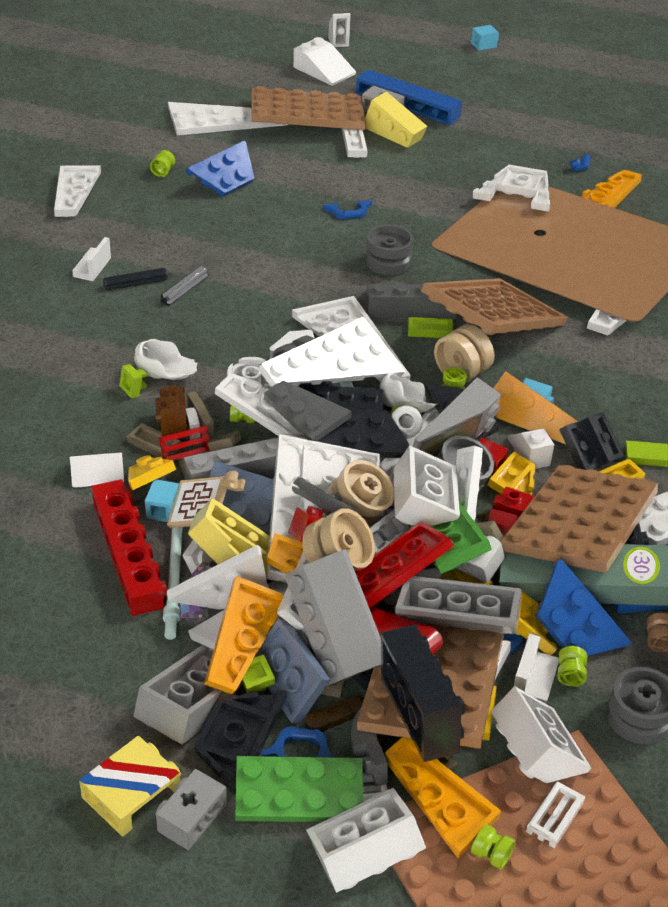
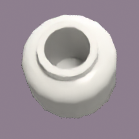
(408, 421)

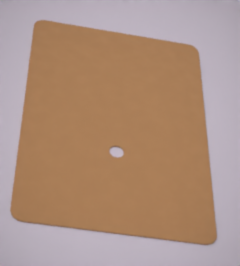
(587, 252)

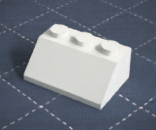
(425, 489)
(538, 738)
(366, 839)

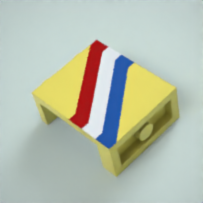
(128, 782)

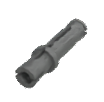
(324, 500)

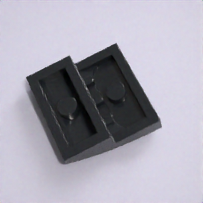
(591, 442)

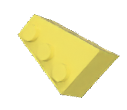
(394, 121)
(225, 533)

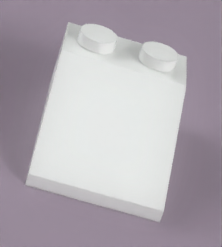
(322, 61)

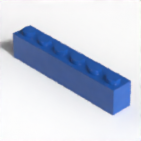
(417, 99)

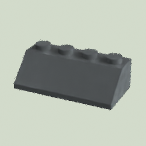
(402, 302)

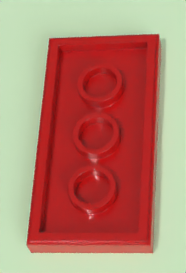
(401, 561)

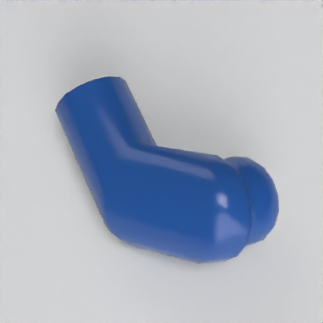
(578, 165)

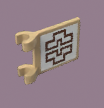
(195, 493)

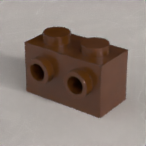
(171, 409)

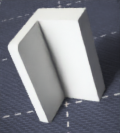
(93, 261)
(96, 469)
(536, 670)

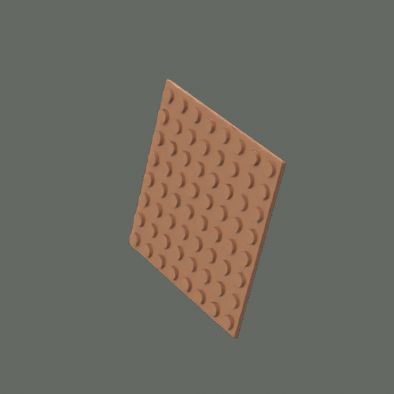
(601, 860)

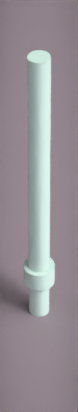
(171, 611)

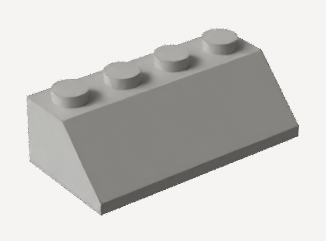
(251, 457)
(460, 604)
(335, 616)

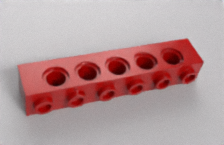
(128, 548)

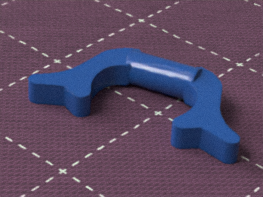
(363, 205)
(291, 733)

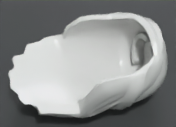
(163, 360)
(404, 392)

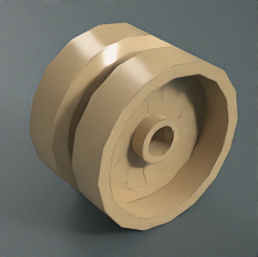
(466, 349)
(364, 488)
(338, 532)

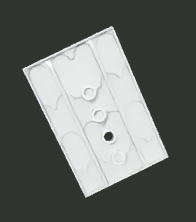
(315, 463)

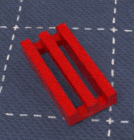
(204, 438)

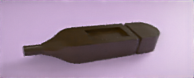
(334, 714)

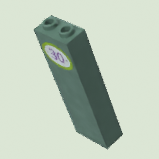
(634, 577)

